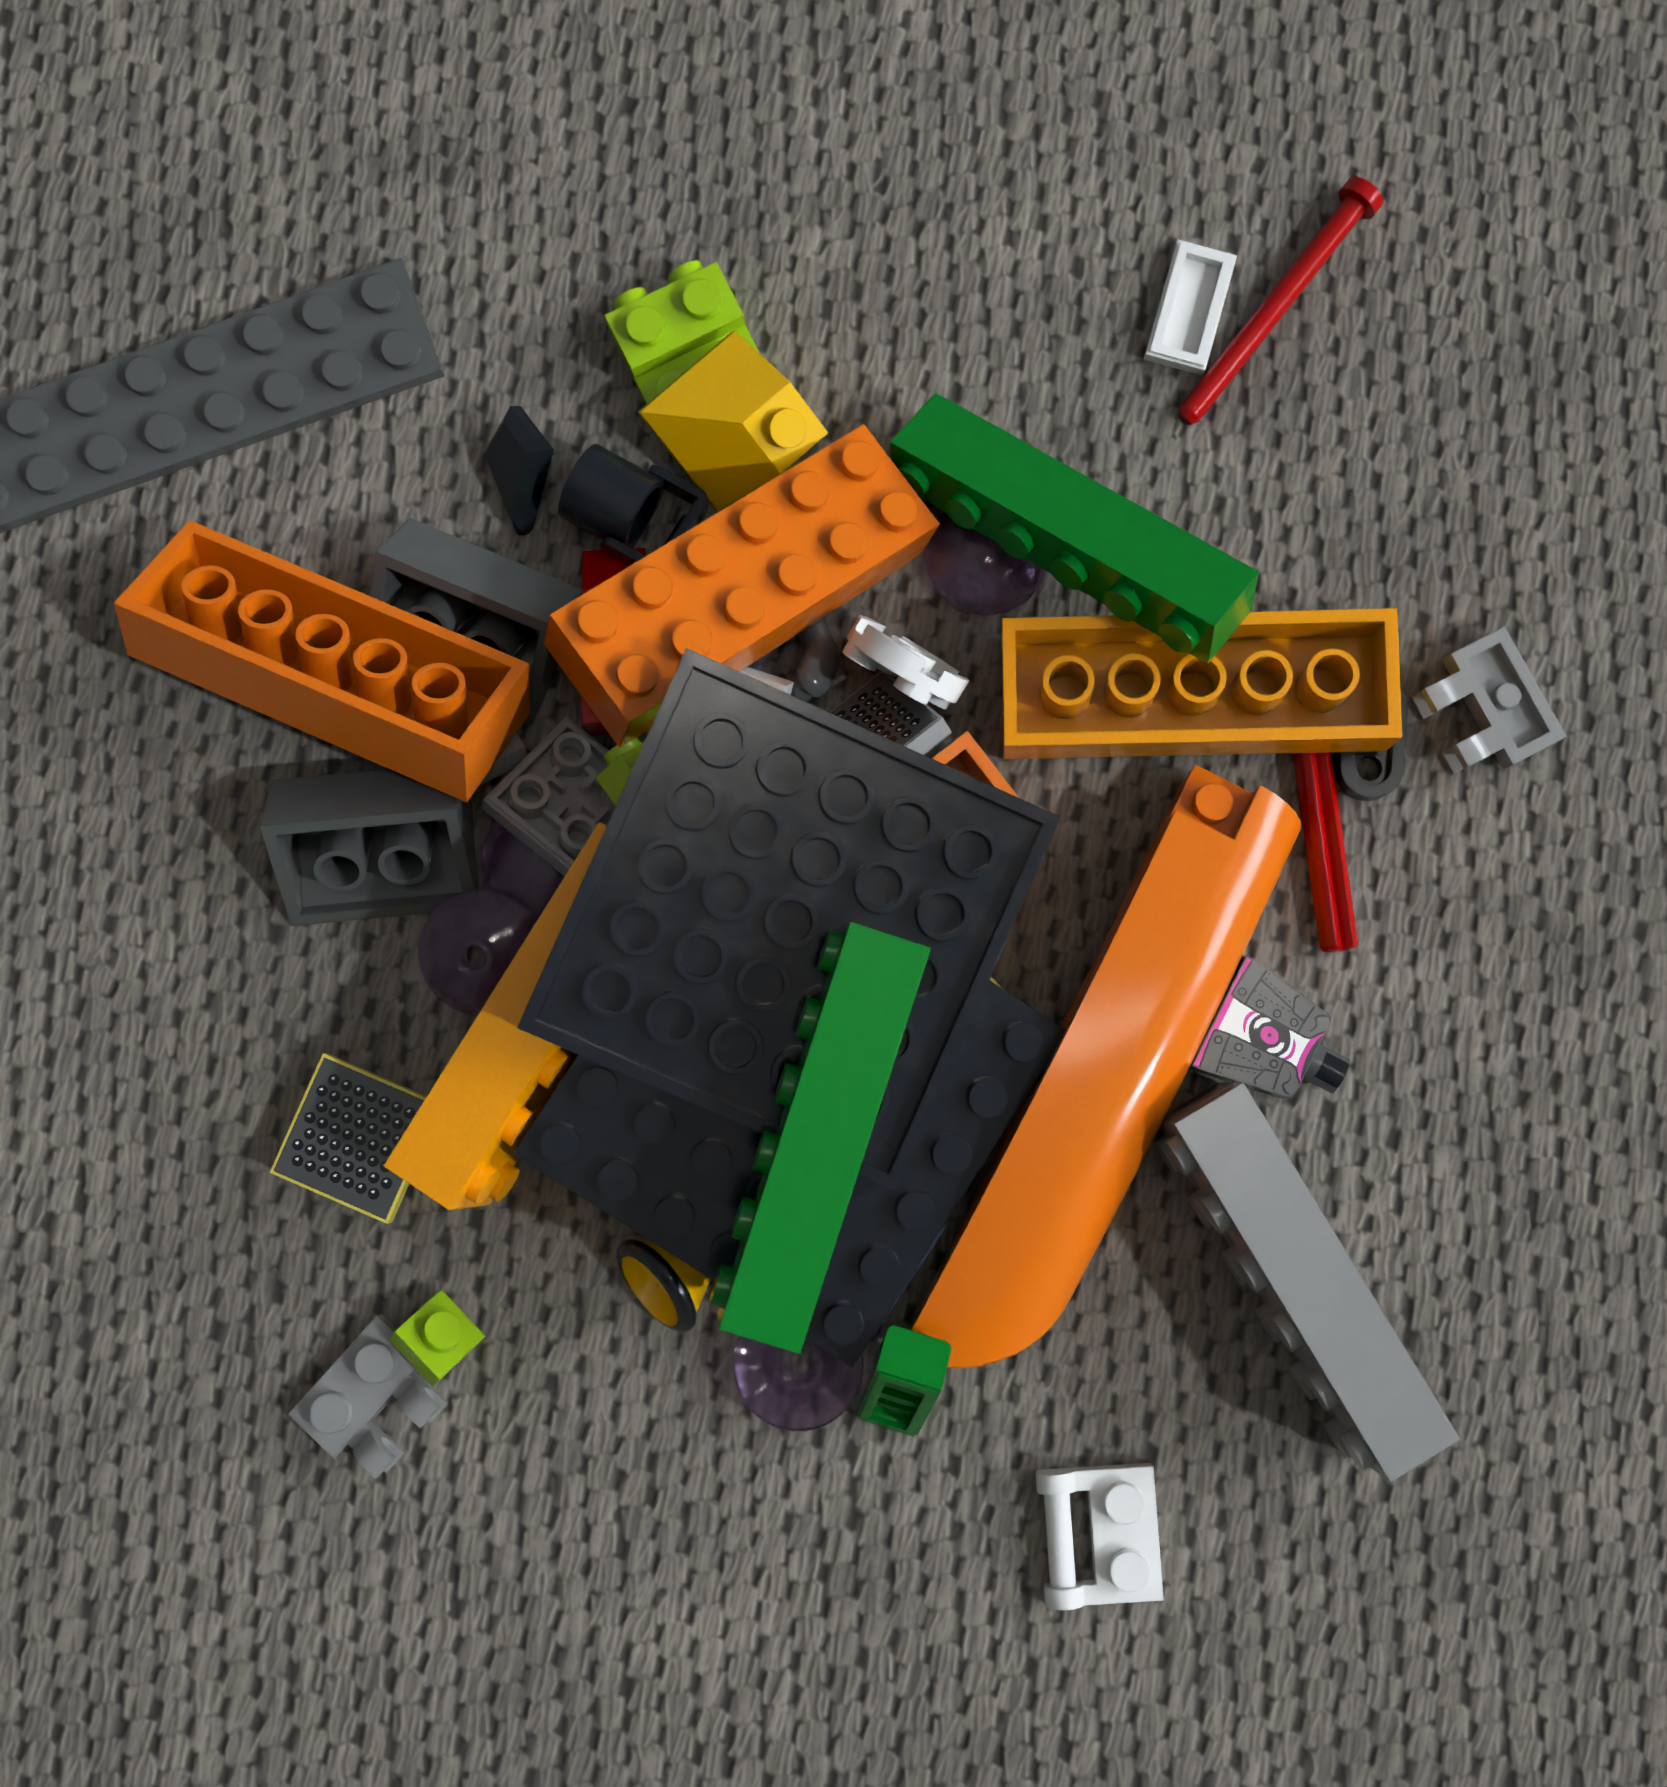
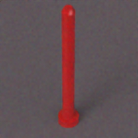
(1358, 200)

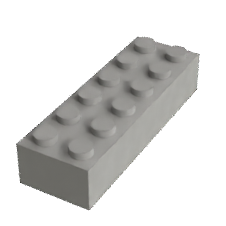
(1306, 1281)

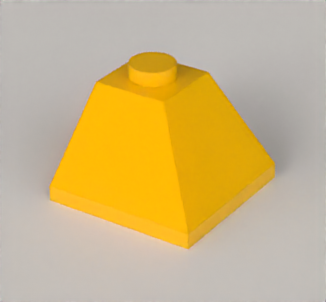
(732, 421)

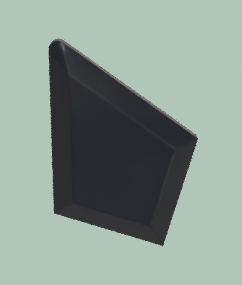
(520, 465)

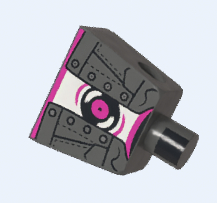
(1268, 1037)

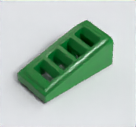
(904, 1380)

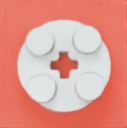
(918, 670)

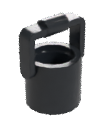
(619, 499)

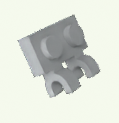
(1501, 698)
(356, 1389)

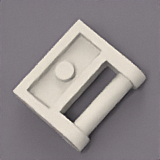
(1121, 1535)

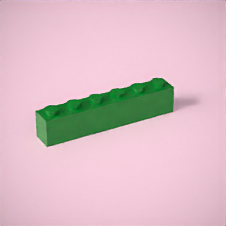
(1075, 528)
(820, 1135)

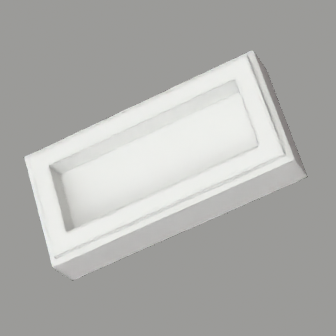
(1190, 307)

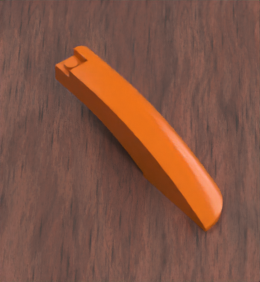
(1112, 1071)

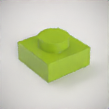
(436, 1337)

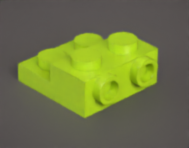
(674, 325)

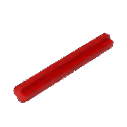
(1325, 851)

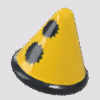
(679, 1288)

